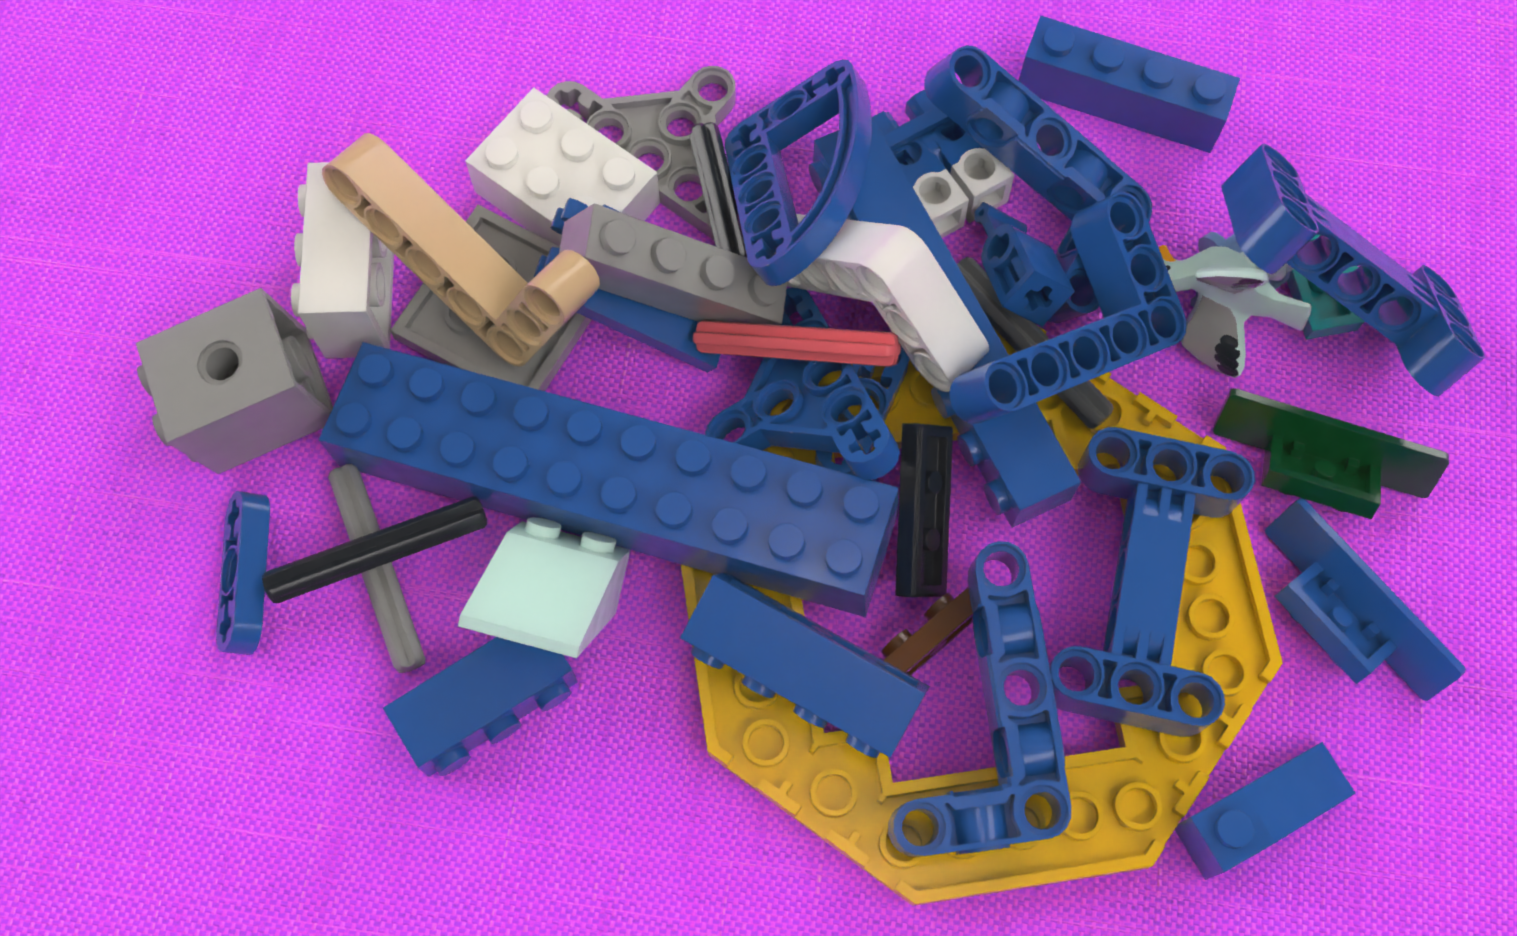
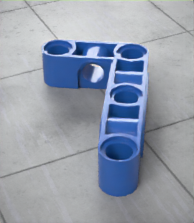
(1009, 124)
(1023, 738)

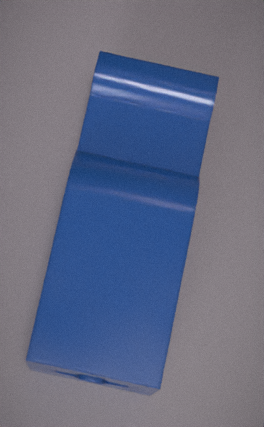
(1021, 267)

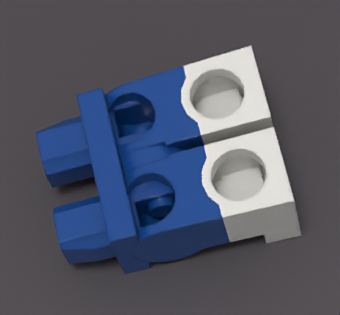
(944, 164)

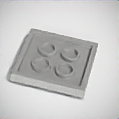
(442, 336)

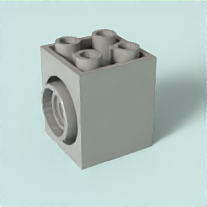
(234, 382)

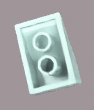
(548, 588)

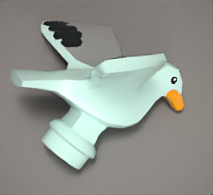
(1228, 294)

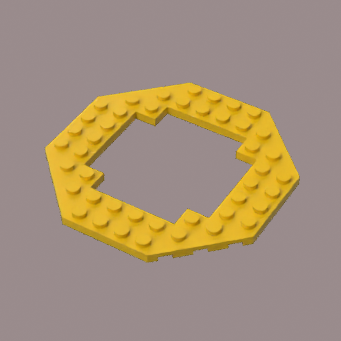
(1119, 797)

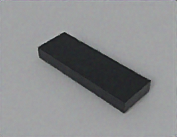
(924, 510)

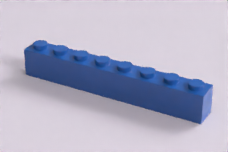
(1015, 451)

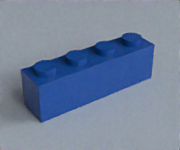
(1128, 84)
(804, 664)

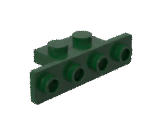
(1326, 456)

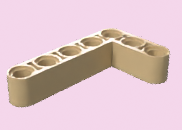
(453, 258)

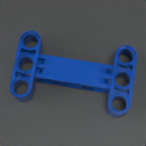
(1415, 310)
(1150, 579)

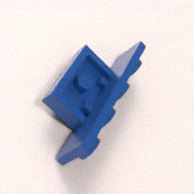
(1353, 609)

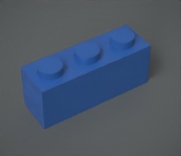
(477, 702)

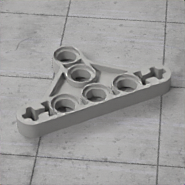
(645, 130)

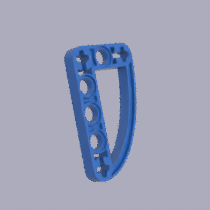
(760, 178)

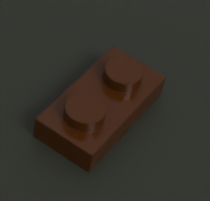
(945, 622)

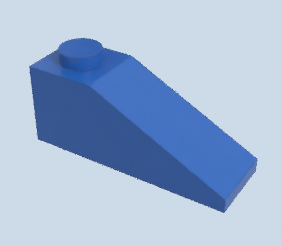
(1264, 811)

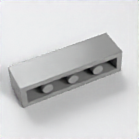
(671, 269)

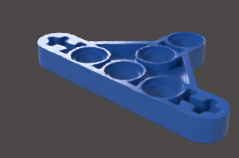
(814, 412)

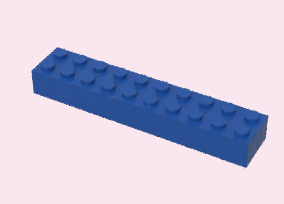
(615, 476)

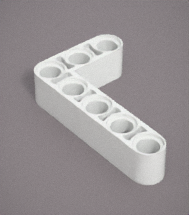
(908, 289)

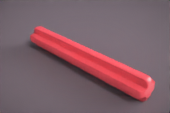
(798, 343)

